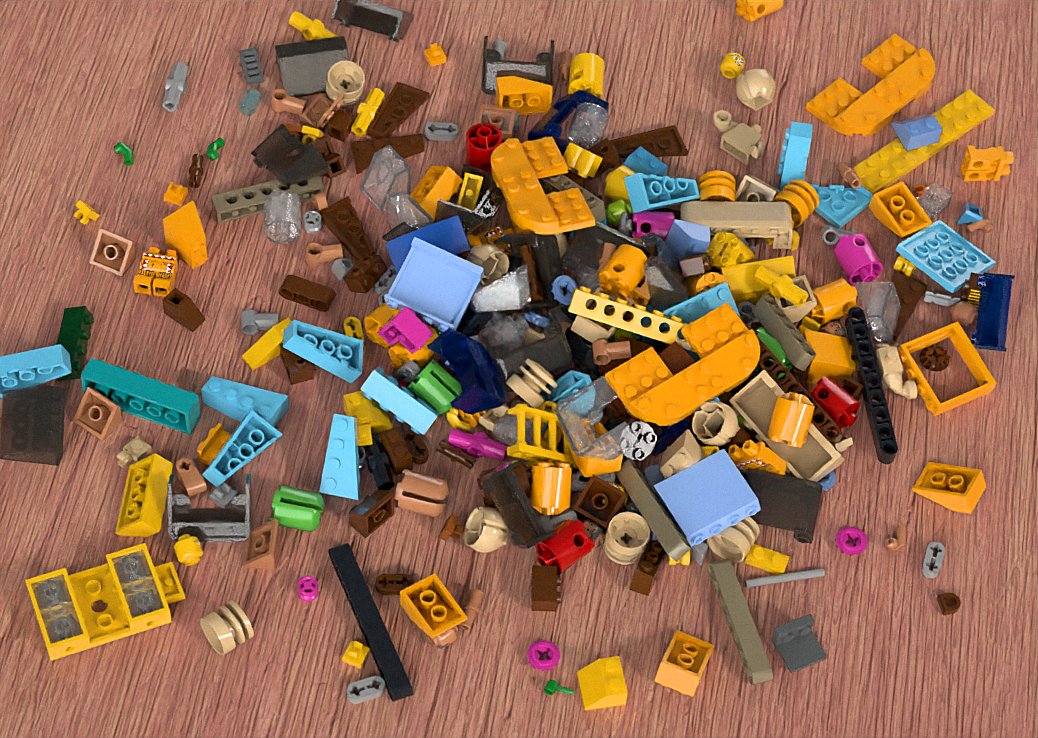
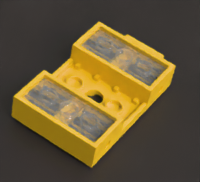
(127, 583)

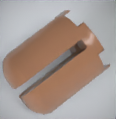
(422, 493)

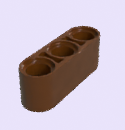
(307, 293)

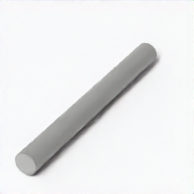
(784, 577)

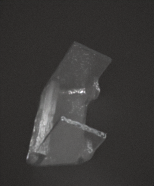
(582, 411)

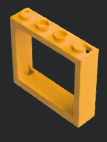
(968, 354)

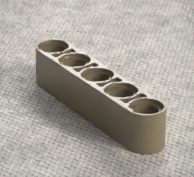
(784, 331)

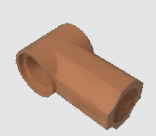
(283, 102)
(316, 253)
(605, 352)

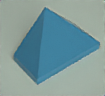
(970, 213)

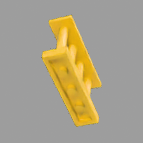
(536, 452)

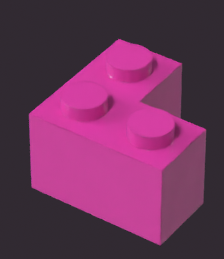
(406, 329)

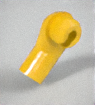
(455, 422)

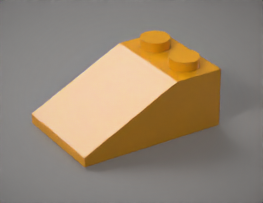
(523, 95)
(899, 210)
(592, 466)
(951, 486)
(431, 606)
(684, 663)

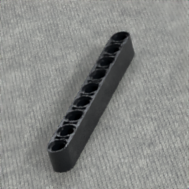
(869, 392)
(370, 622)

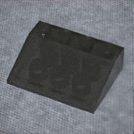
(306, 64)
(33, 424)

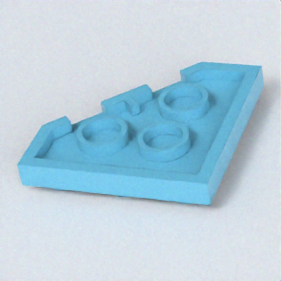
(841, 204)

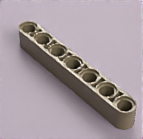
(653, 510)
(740, 622)

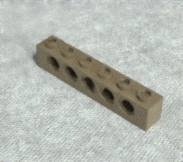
(560, 183)
(251, 199)

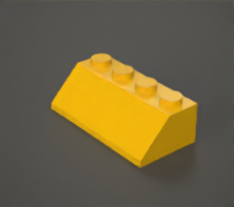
(742, 279)
(144, 497)

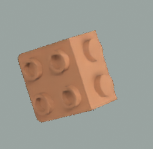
(321, 111)

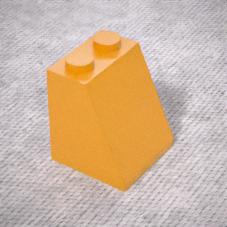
(186, 235)
(831, 357)

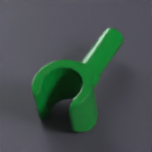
(553, 686)

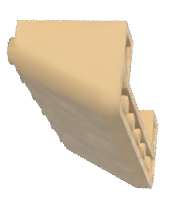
(743, 219)
(757, 405)

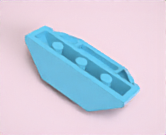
(567, 385)

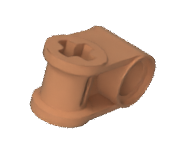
(189, 477)

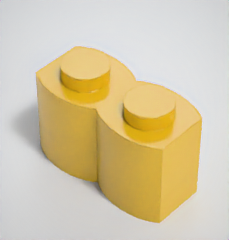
(581, 160)

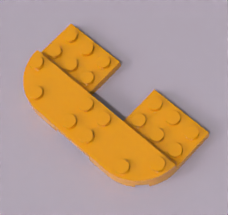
(904, 76)
(517, 171)
(727, 360)

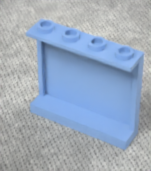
(434, 285)
(708, 497)

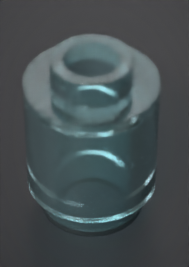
(250, 102)

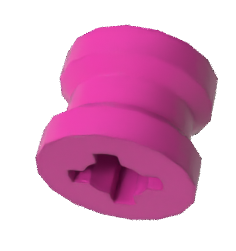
(307, 583)

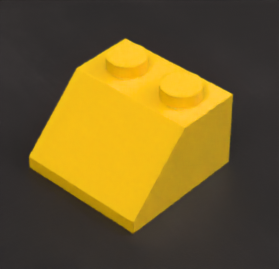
(366, 411)
(602, 684)

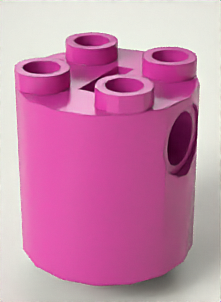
(656, 222)
(857, 258)

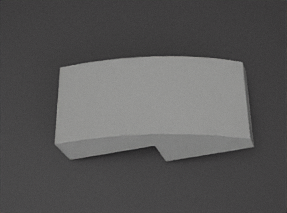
(625, 224)

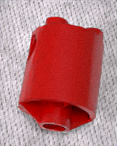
(480, 144)
(835, 402)
(565, 546)

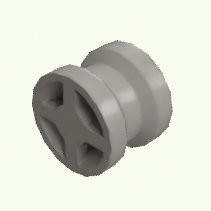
(312, 222)

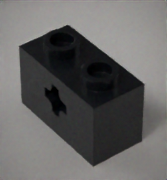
(473, 321)

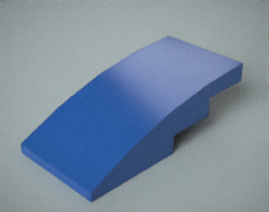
(445, 234)

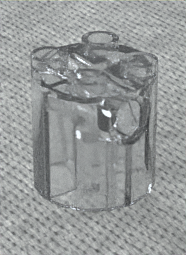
(588, 125)
(282, 217)

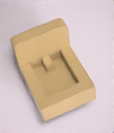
(492, 417)

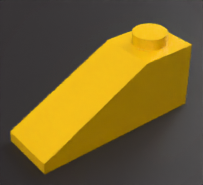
(267, 346)

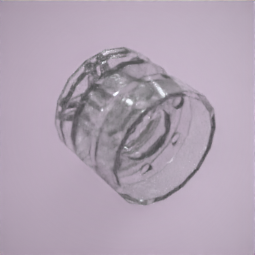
(506, 427)

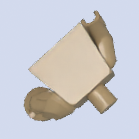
(738, 139)
(891, 371)

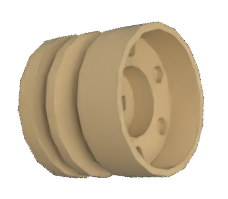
(348, 76)
(532, 383)
(626, 538)
(735, 540)
(226, 627)

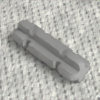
(940, 299)

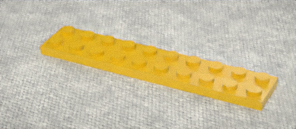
(894, 161)

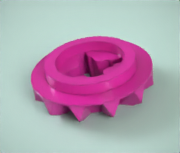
(853, 534)
(542, 647)

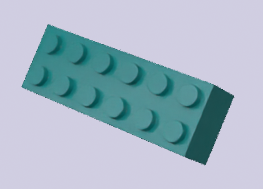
(143, 396)

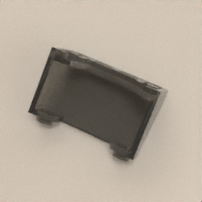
(289, 158)
(589, 246)
(663, 273)
(786, 502)

